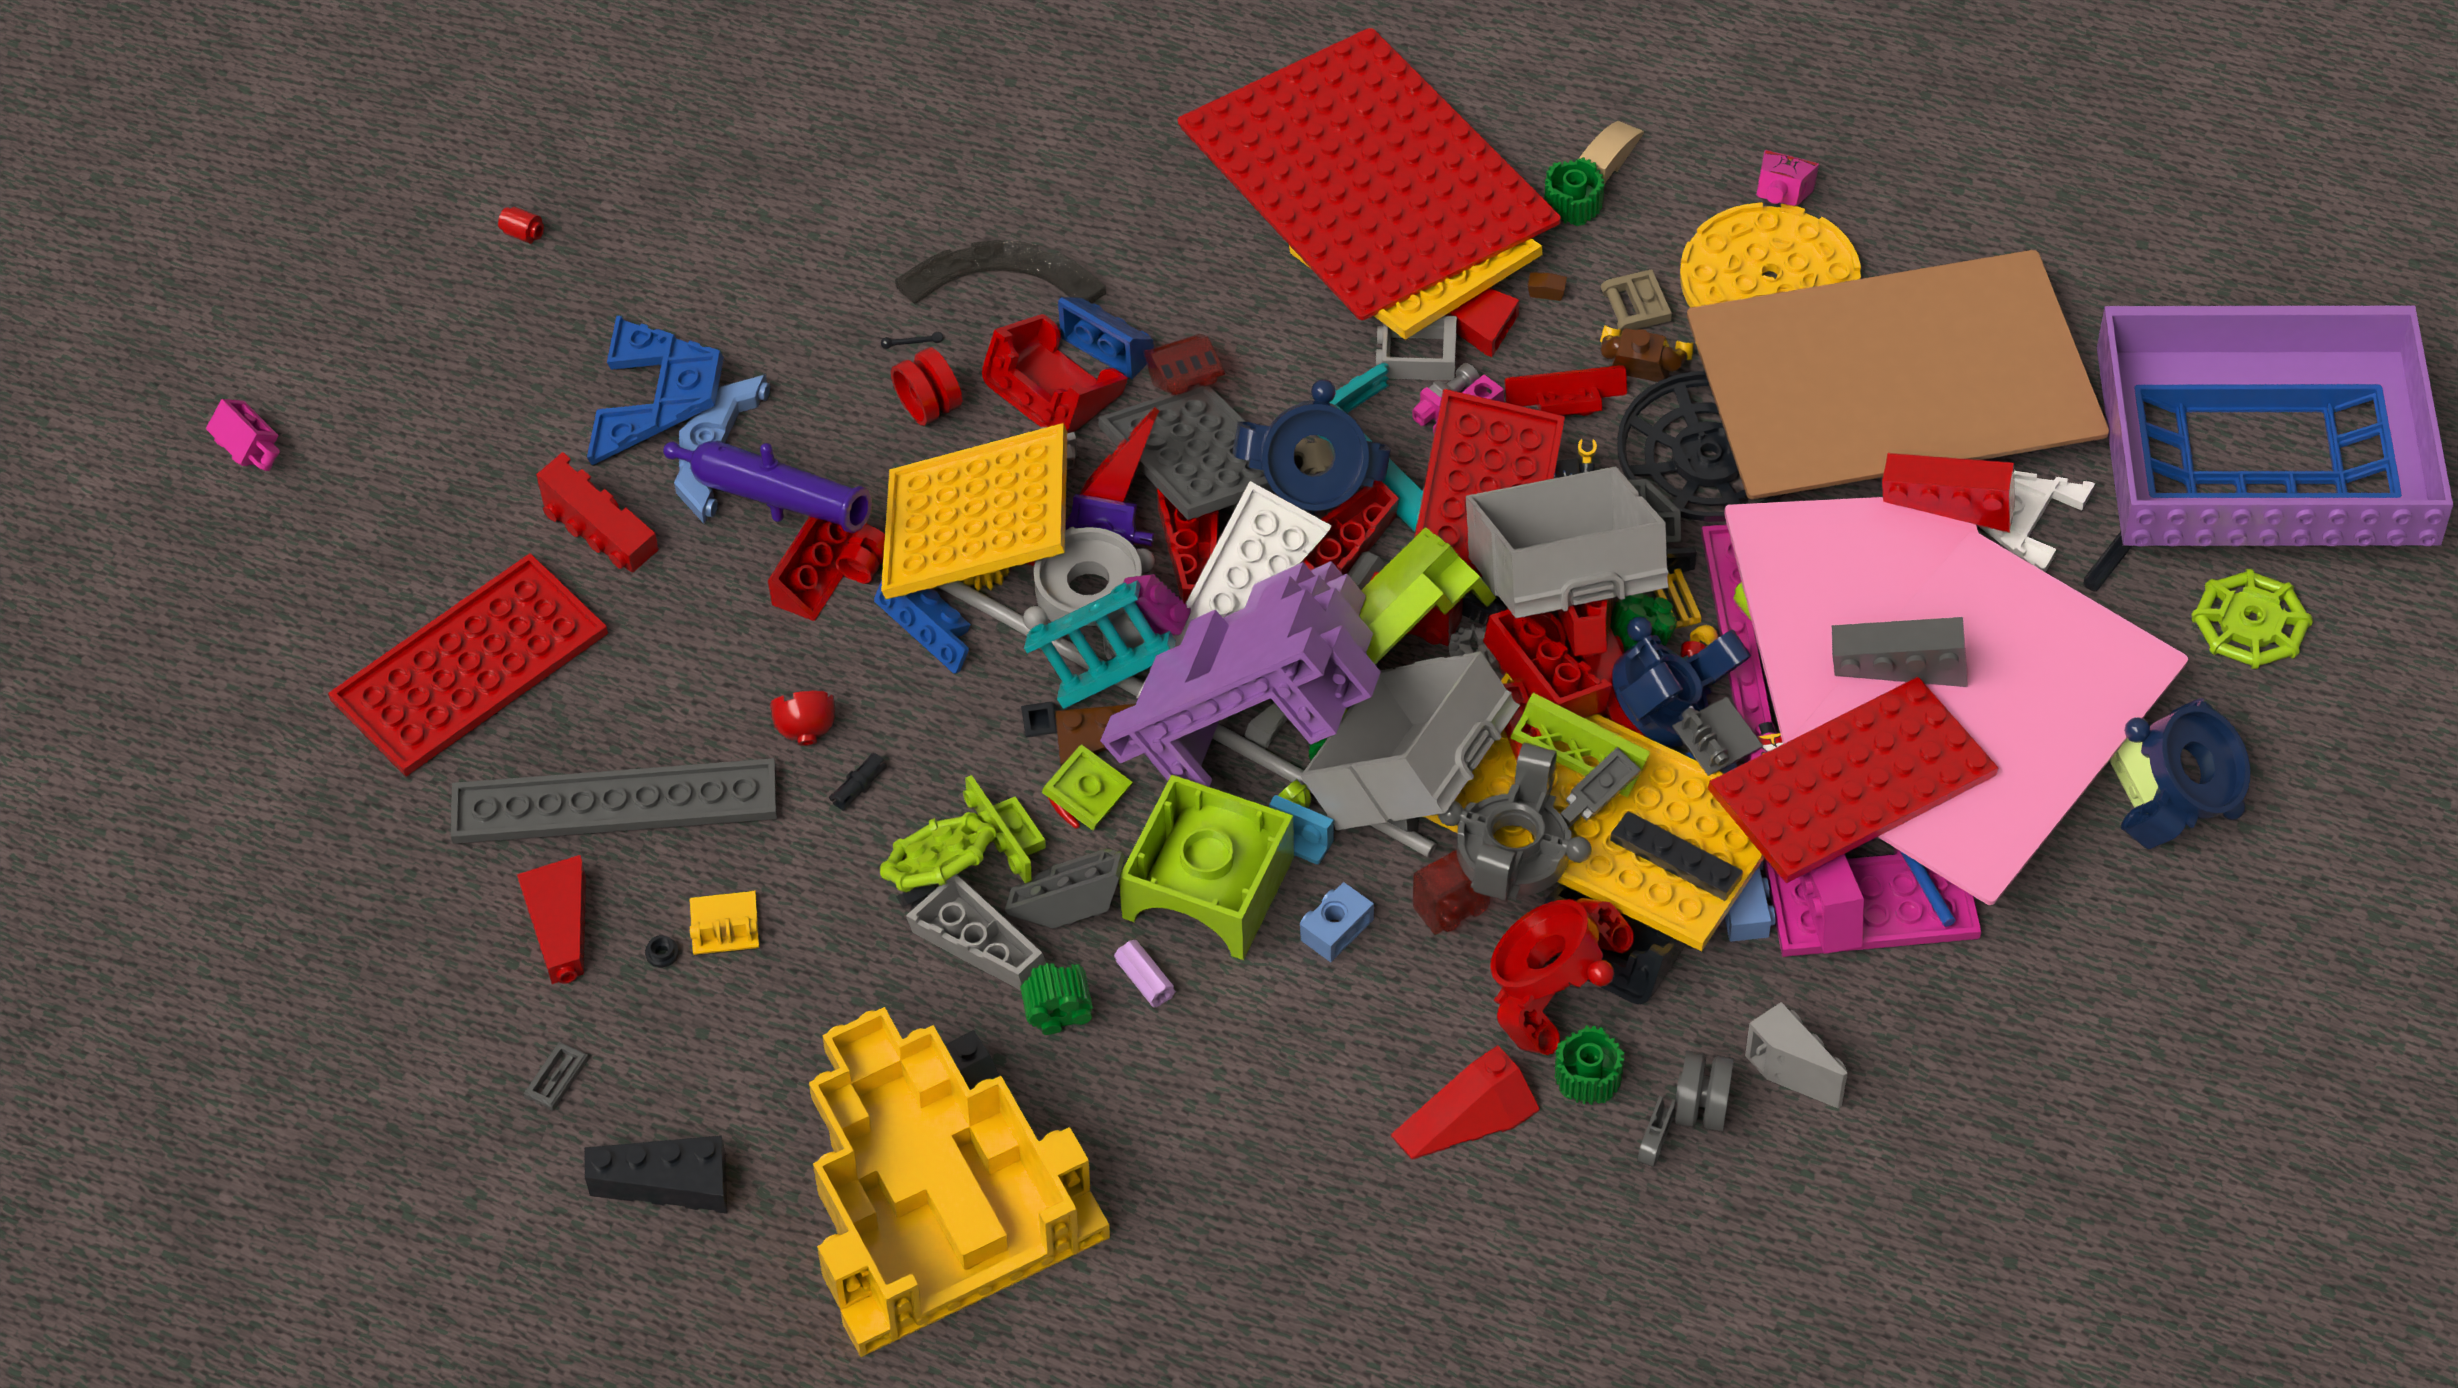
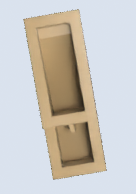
(1612, 147)

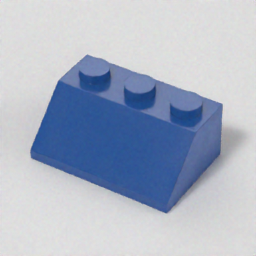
(1103, 335)

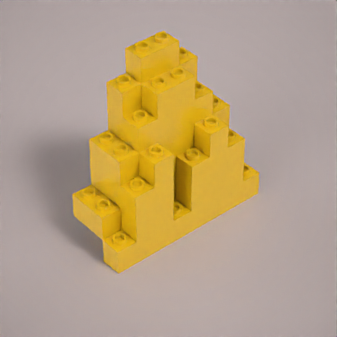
(935, 1184)

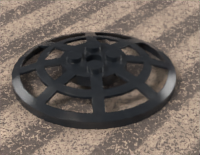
(1686, 448)

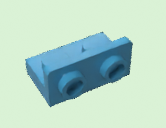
(1311, 830)

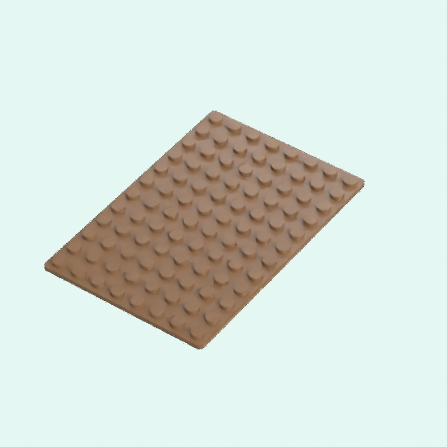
(1895, 363)

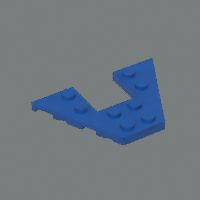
(684, 387)

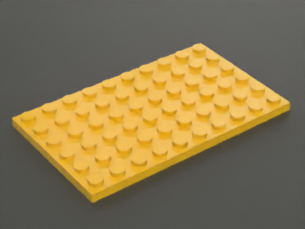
(1667, 794)

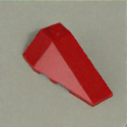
(1116, 472)

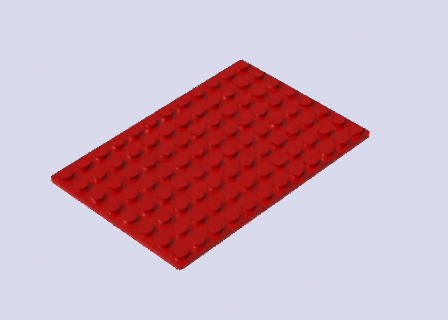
(1368, 173)

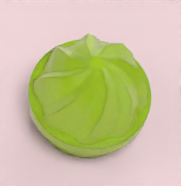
(1297, 793)

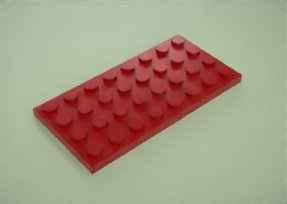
(467, 664)
(1852, 779)

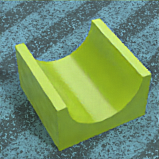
(1209, 860)

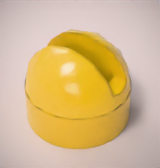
(1704, 633)

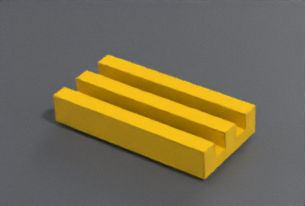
(1688, 598)

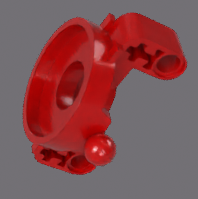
(1517, 963)

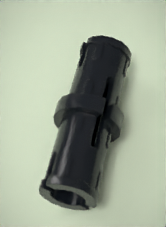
(858, 781)

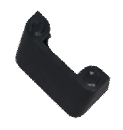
(1643, 965)

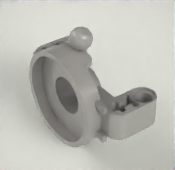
(1088, 552)

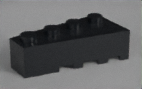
(661, 1172)

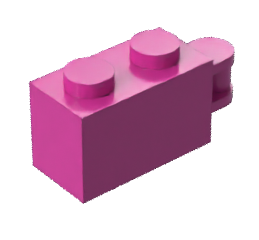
(243, 434)

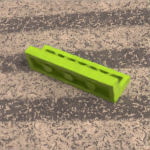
(1579, 733)

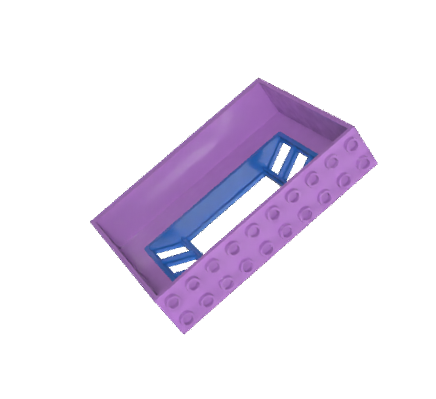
(2273, 363)

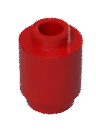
(521, 224)

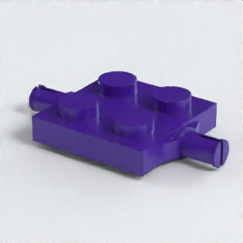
(1107, 515)

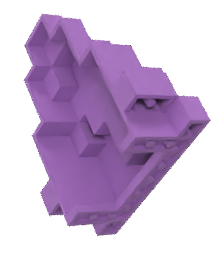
(1288, 644)

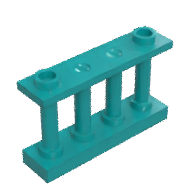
(1100, 673)

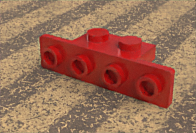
(1567, 391)

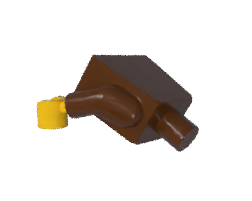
(1643, 353)

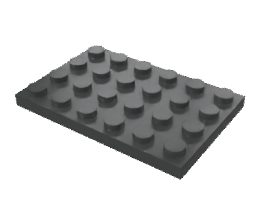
(1189, 450)

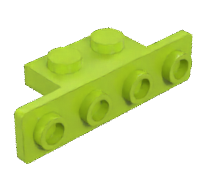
(1014, 829)

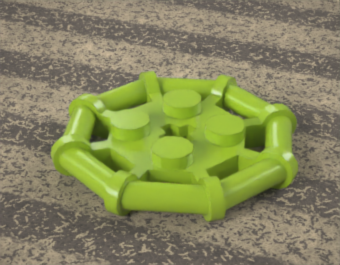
(2251, 633)
(937, 852)

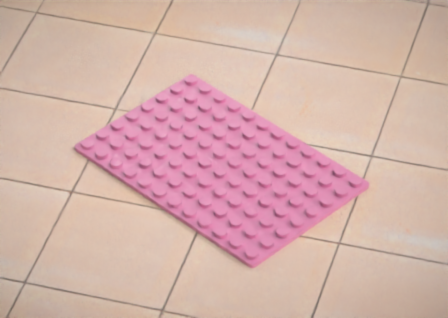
(1824, 568)
(2042, 699)

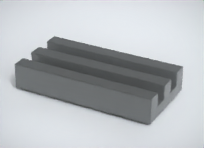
(542, 1099)

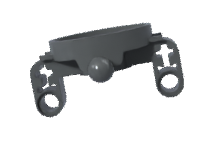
(1525, 870)

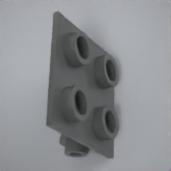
(1716, 735)

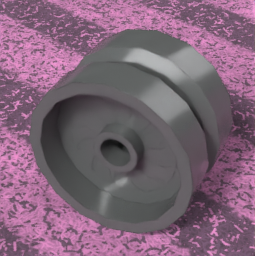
(1703, 1091)

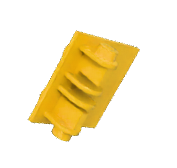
(724, 922)

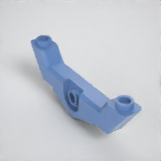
(715, 425)

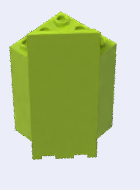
(1413, 583)

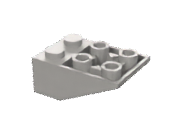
(1794, 1056)

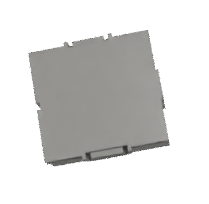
(1566, 542)
(1411, 742)

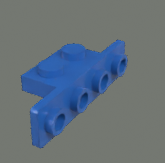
(930, 623)

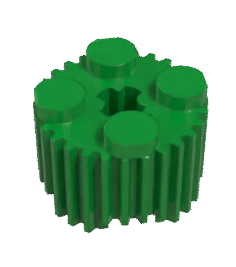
(1575, 190)
(1640, 605)
(1056, 997)
(1589, 1066)

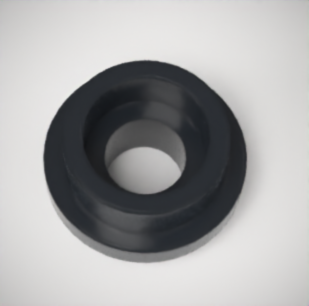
(661, 943)

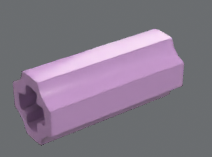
(1144, 973)

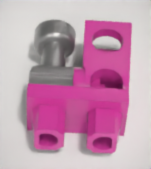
(1465, 377)

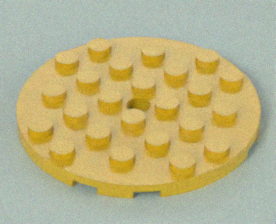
(1750, 239)

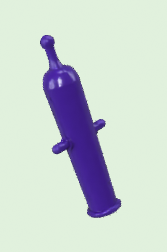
(774, 483)

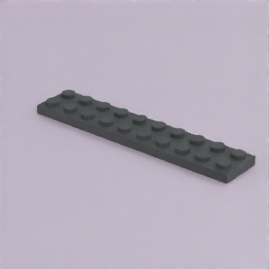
(613, 800)

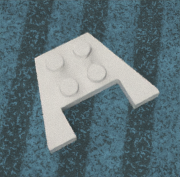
(2031, 500)

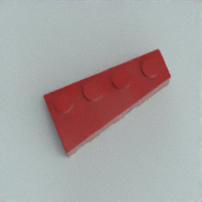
(1588, 626)

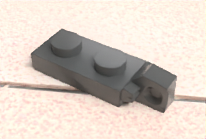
(1600, 787)

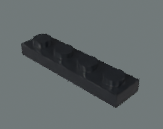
(1676, 855)

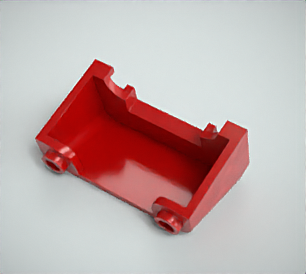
(1041, 380)

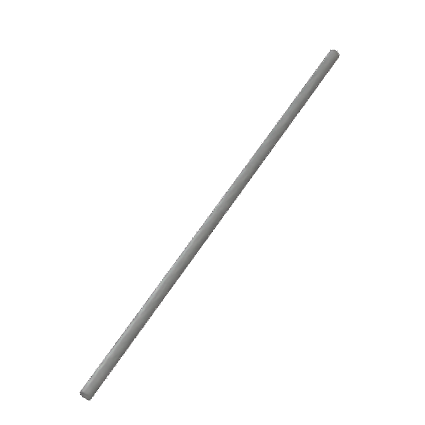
(1133, 686)

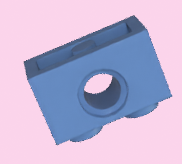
(1332, 938)

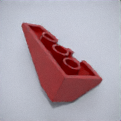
(1477, 1102)

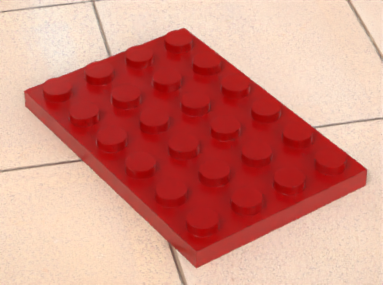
(1482, 449)

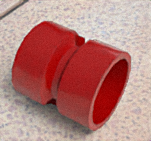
(862, 555)

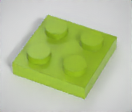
(1087, 787)

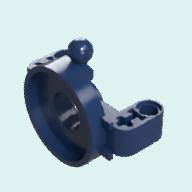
(1273, 447)
(1652, 675)
(2179, 799)

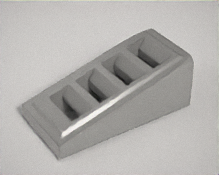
(1265, 726)

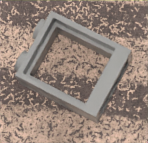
(1421, 367)

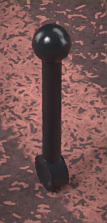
(937, 337)

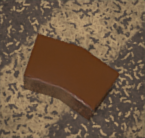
(1546, 286)

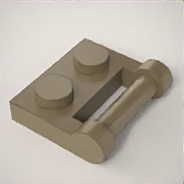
(1645, 297)

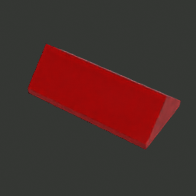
(809, 569)

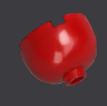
(803, 717)

